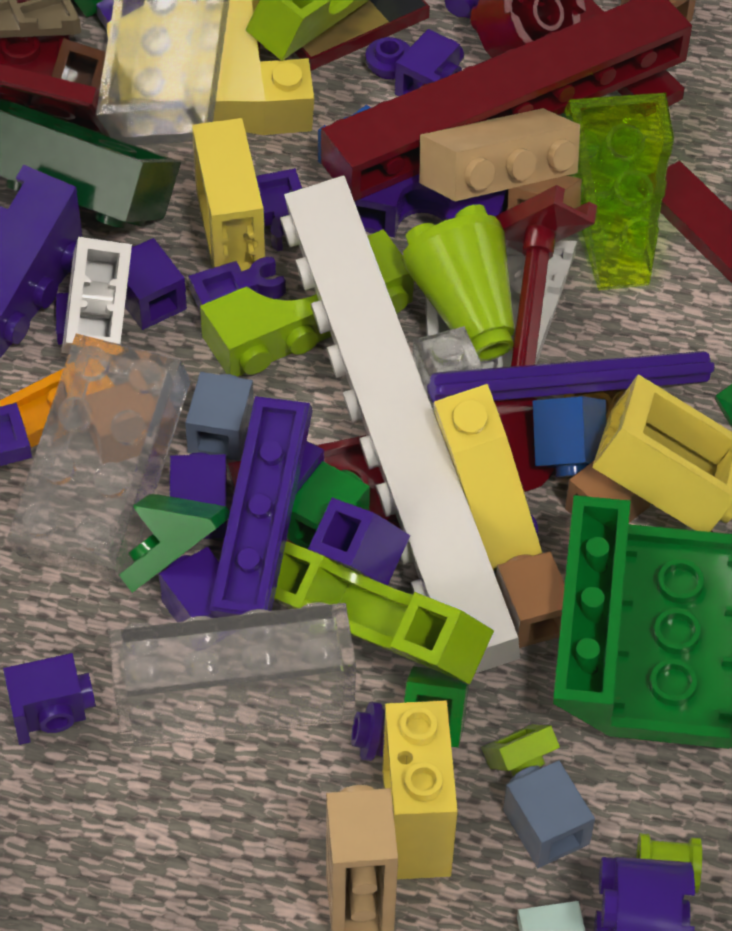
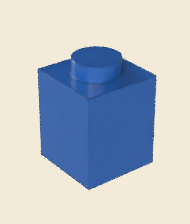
(568, 433)

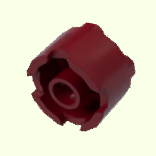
(518, 22)

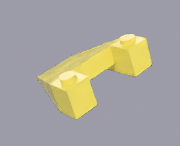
(265, 94)

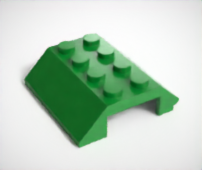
(646, 628)

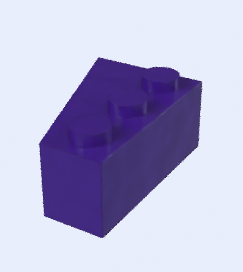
(35, 249)

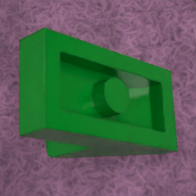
(175, 527)

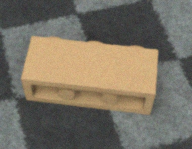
(499, 154)
(361, 859)

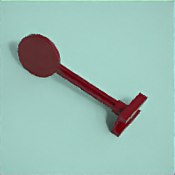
(533, 231)

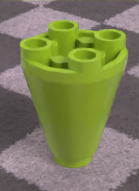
(466, 276)

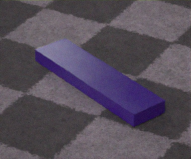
(261, 507)

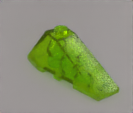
(624, 173)

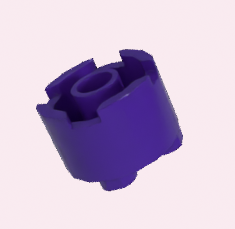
(644, 895)

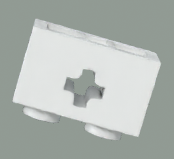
(97, 290)

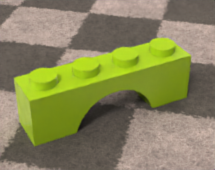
(291, 24)
(254, 330)
(385, 616)

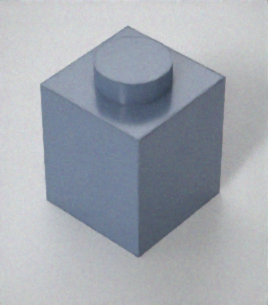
(219, 415)
(548, 813)

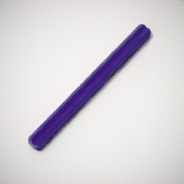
(575, 376)

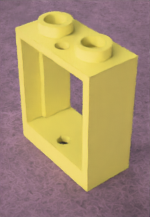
(228, 193)
(669, 455)
(422, 787)

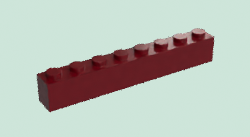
(572, 63)

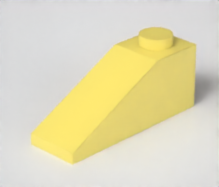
(487, 473)

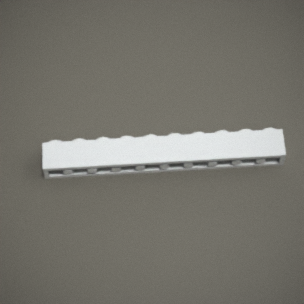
(394, 410)

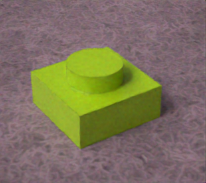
(521, 749)

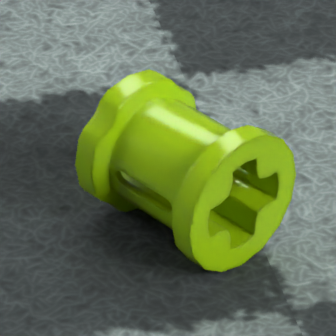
(672, 851)

